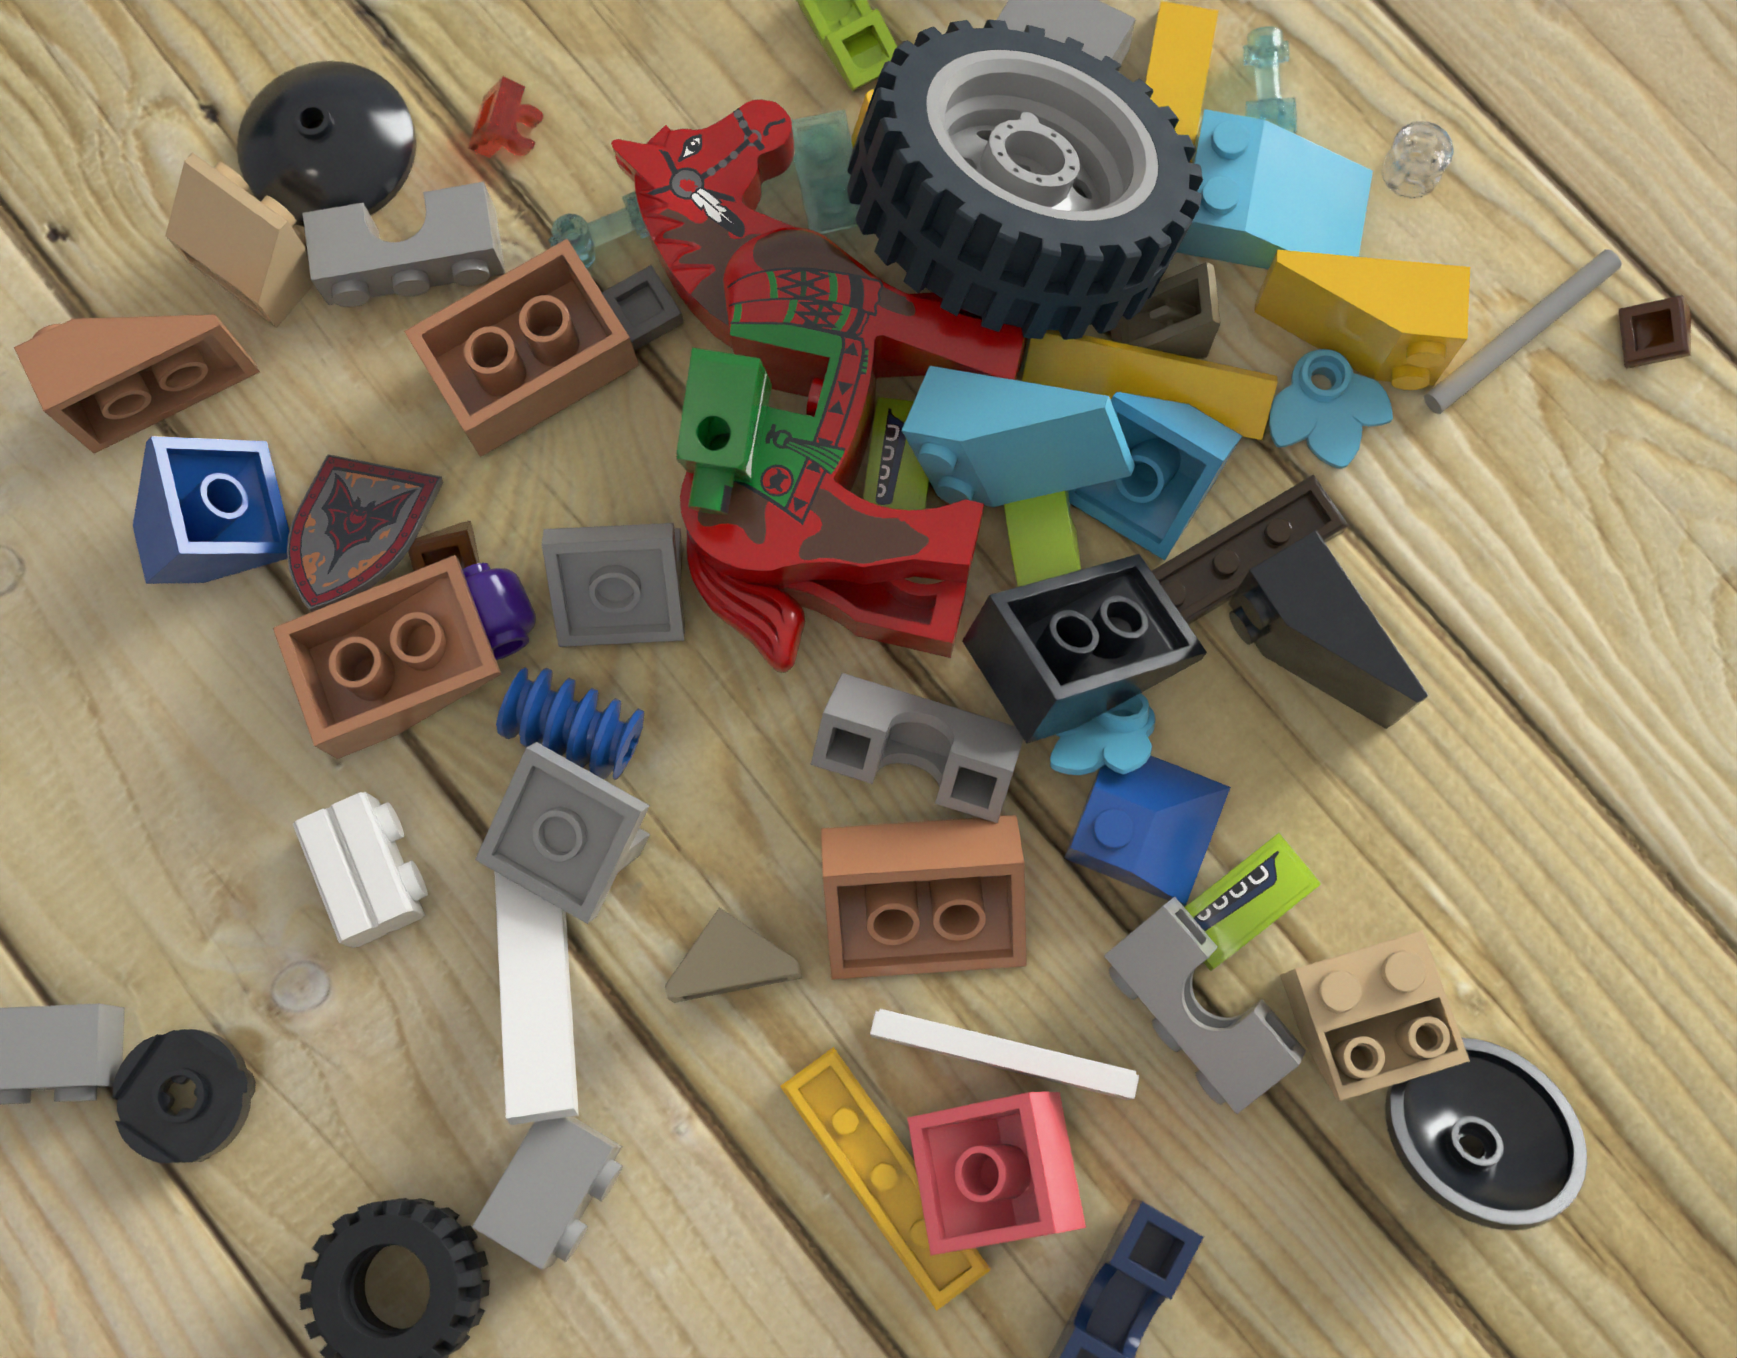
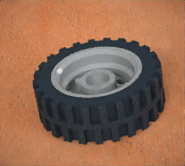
(1022, 179)

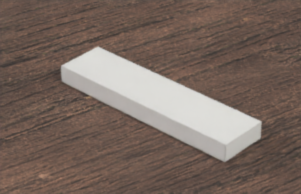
(534, 1006)
(1005, 1054)

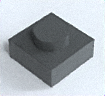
(644, 307)

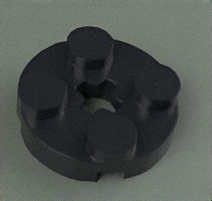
(145, 1104)

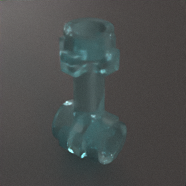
(1265, 52)
(586, 235)

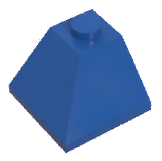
(207, 509)
(1149, 827)

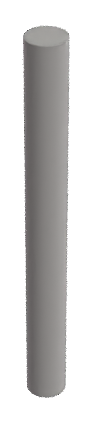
(1522, 331)

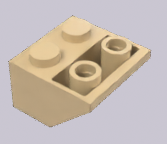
(239, 240)
(1375, 1016)

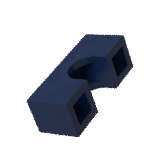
(1128, 1285)

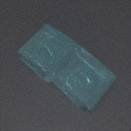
(821, 167)

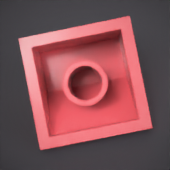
(995, 1172)

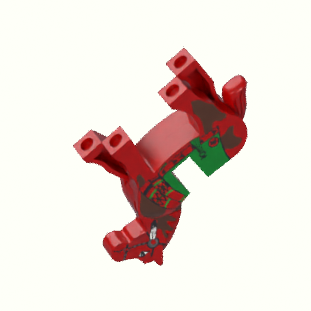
(821, 335)

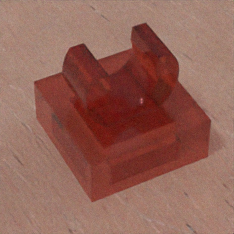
(498, 120)

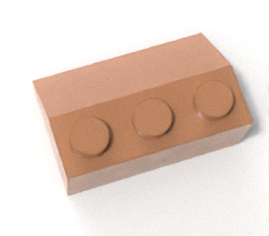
(924, 897)

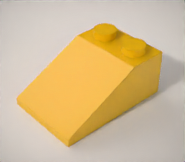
(1381, 314)

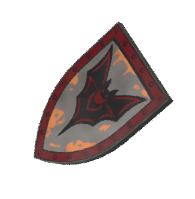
(355, 527)

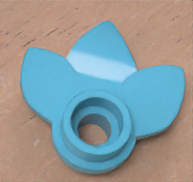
(1330, 417)
(1112, 739)

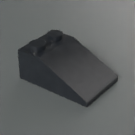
(1320, 629)
(1079, 644)

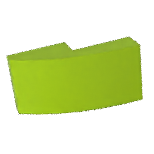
(1042, 537)

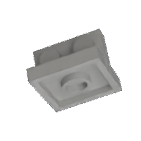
(615, 583)
(563, 832)

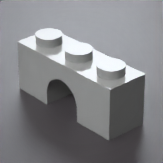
(453, 246)
(881, 726)
(1234, 1054)

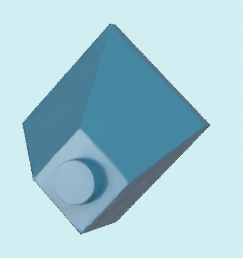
(1175, 462)

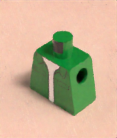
(721, 398)

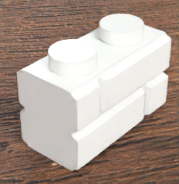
(361, 869)

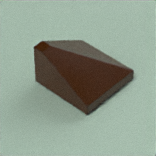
(1655, 331)
(444, 543)

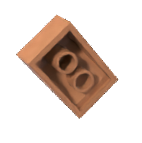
(129, 372)
(386, 657)

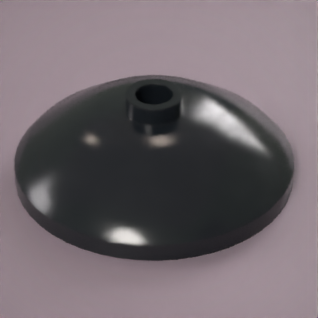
(350, 159)
(1511, 1120)

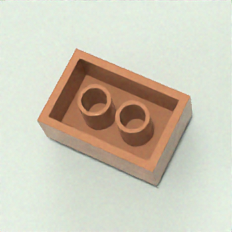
(523, 347)

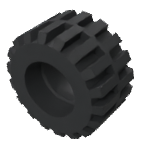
(340, 1273)

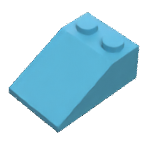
(1272, 193)
(1012, 438)

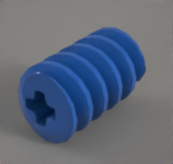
(569, 725)

